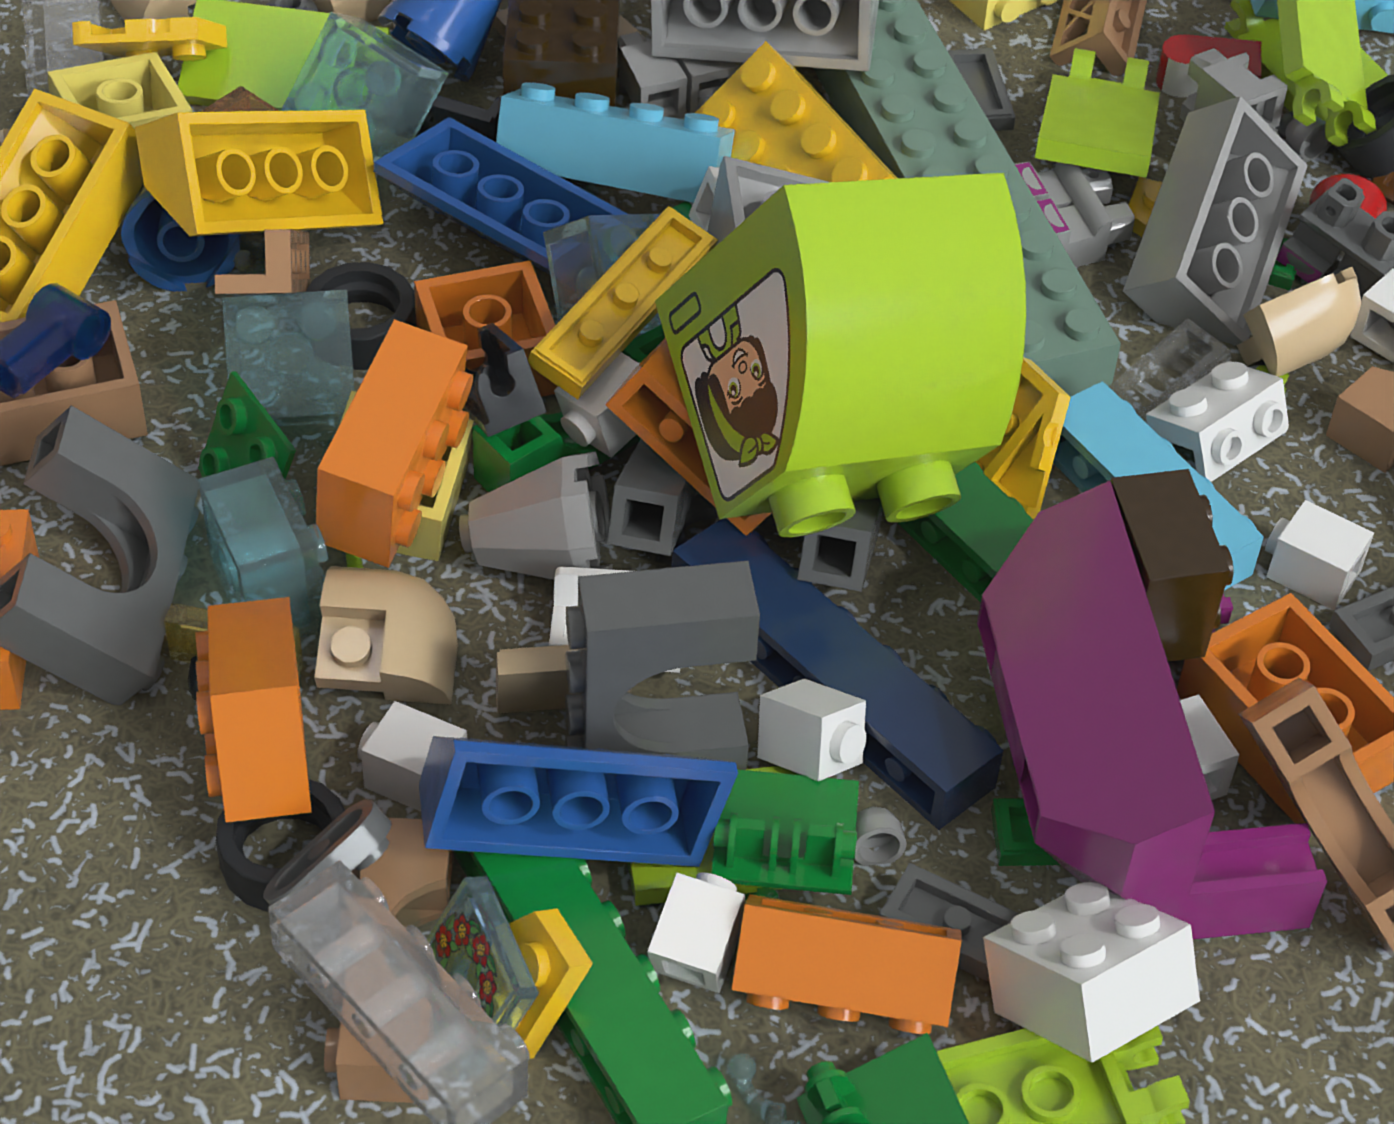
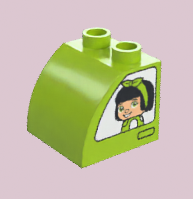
(852, 347)

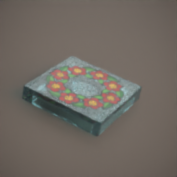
(480, 946)

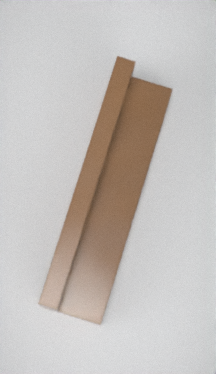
(1111, 31)
(285, 264)

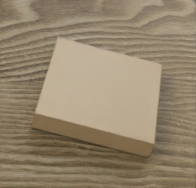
(531, 679)

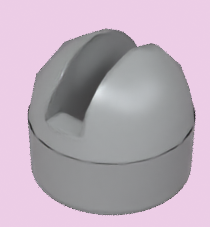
(1308, 140)
(878, 829)

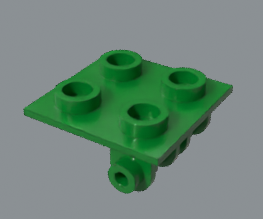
(243, 433)
(788, 833)
(891, 1089)

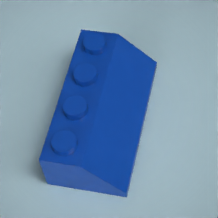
(488, 188)
(571, 801)

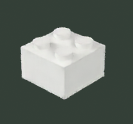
(1091, 970)

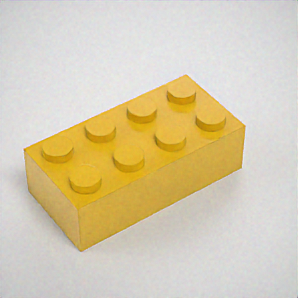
(788, 123)

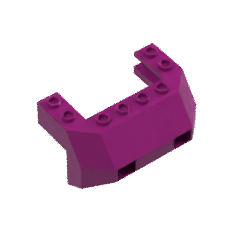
(1107, 740)

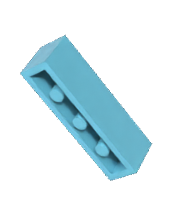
(612, 144)
(1109, 440)

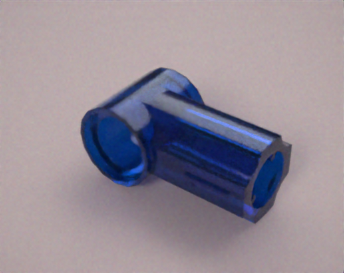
(54, 329)

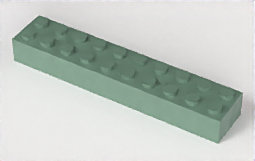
(929, 124)

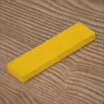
(619, 303)

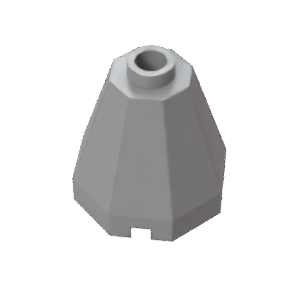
(541, 520)

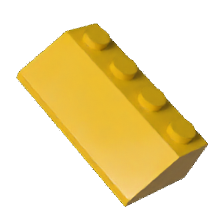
(261, 170)
(61, 196)

